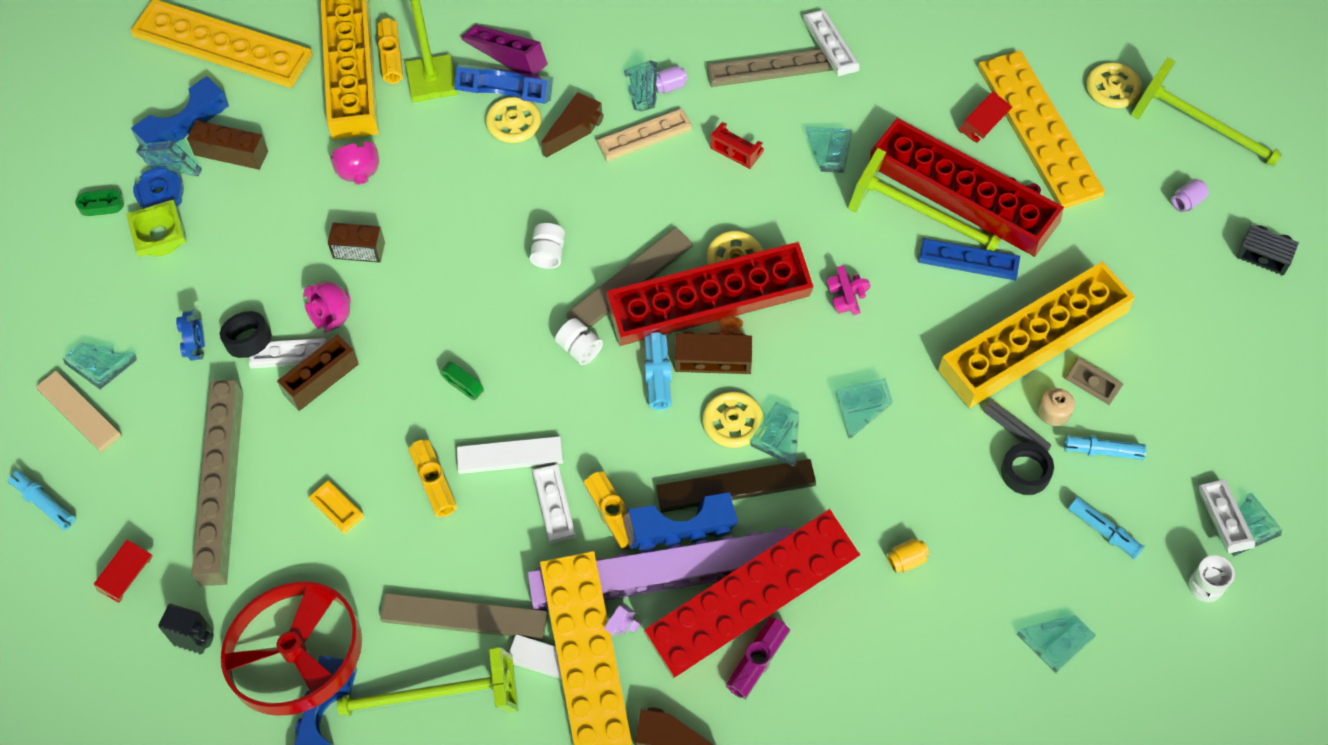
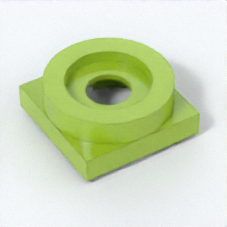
(145, 220)

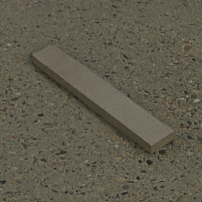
(768, 67)
(641, 269)
(463, 616)

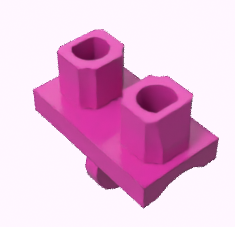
(843, 282)

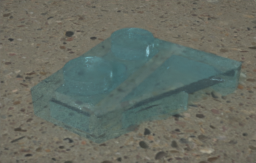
(643, 85)
(830, 147)
(169, 156)
(98, 364)
(862, 404)
(778, 434)
(1259, 521)
(1057, 640)

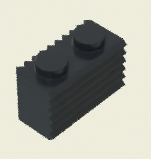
(1267, 249)
(186, 629)

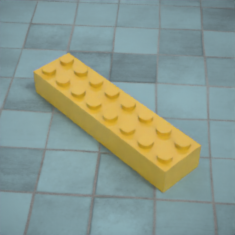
(349, 68)
(1035, 334)

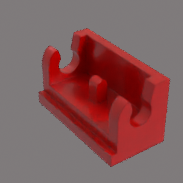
(985, 117)
(735, 147)
(122, 571)

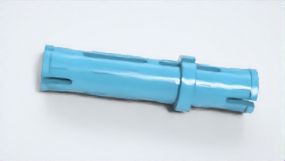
(1104, 447)
(34, 493)
(1115, 535)

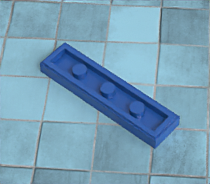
(969, 259)

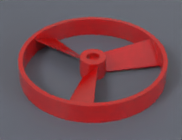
(292, 646)

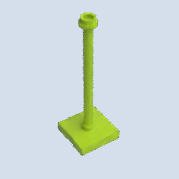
(429, 76)
(1157, 91)
(869, 181)
(501, 681)

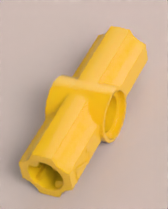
(390, 51)
(438, 489)
(605, 497)

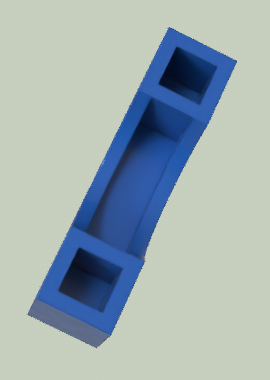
(498, 81)
(204, 103)
(649, 527)
(308, 726)

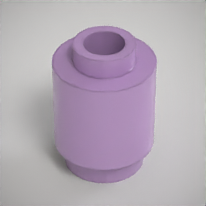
(671, 79)
(1190, 195)

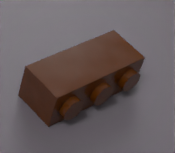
(227, 144)
(713, 353)
(318, 372)

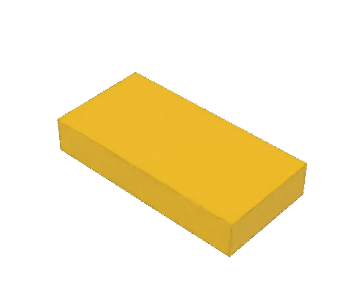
(336, 507)

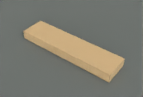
(644, 134)
(78, 411)

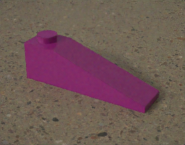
(511, 50)

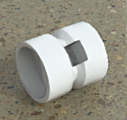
(547, 245)
(577, 340)
(1211, 578)

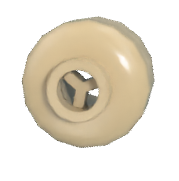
(1056, 407)

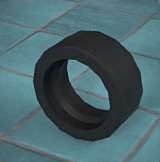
(249, 346)
(1032, 451)

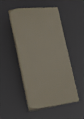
(1094, 381)

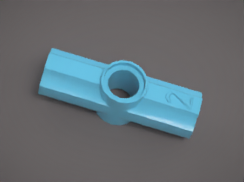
(658, 371)

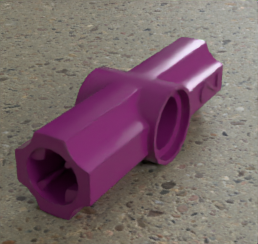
(749, 671)

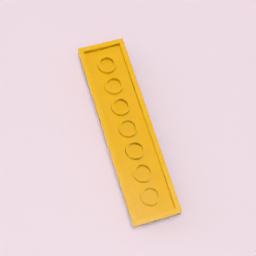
(222, 43)
(1041, 130)
(585, 651)

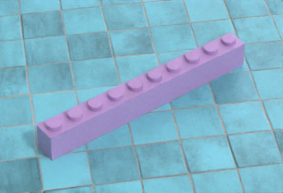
(670, 568)

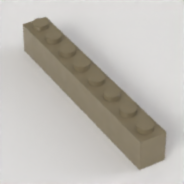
(218, 484)

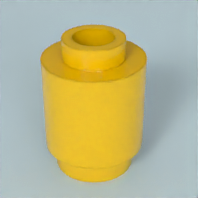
(908, 555)

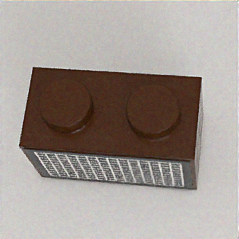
(356, 242)

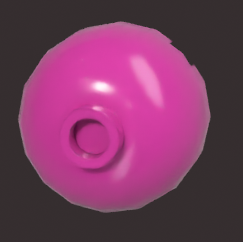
(355, 163)
(327, 305)

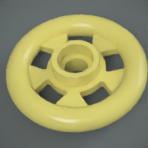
(1114, 69)
(515, 134)
(724, 241)
(722, 435)

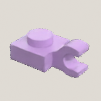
(622, 621)

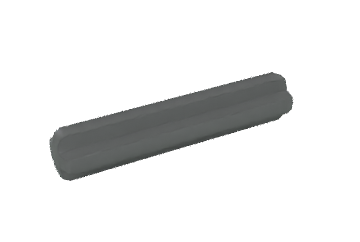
(1014, 425)

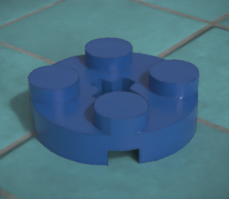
(154, 178)
(192, 335)

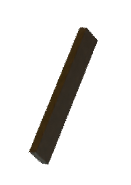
(739, 484)

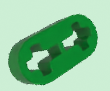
(99, 202)
(461, 380)

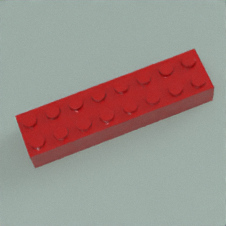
(968, 187)
(709, 293)
(751, 593)

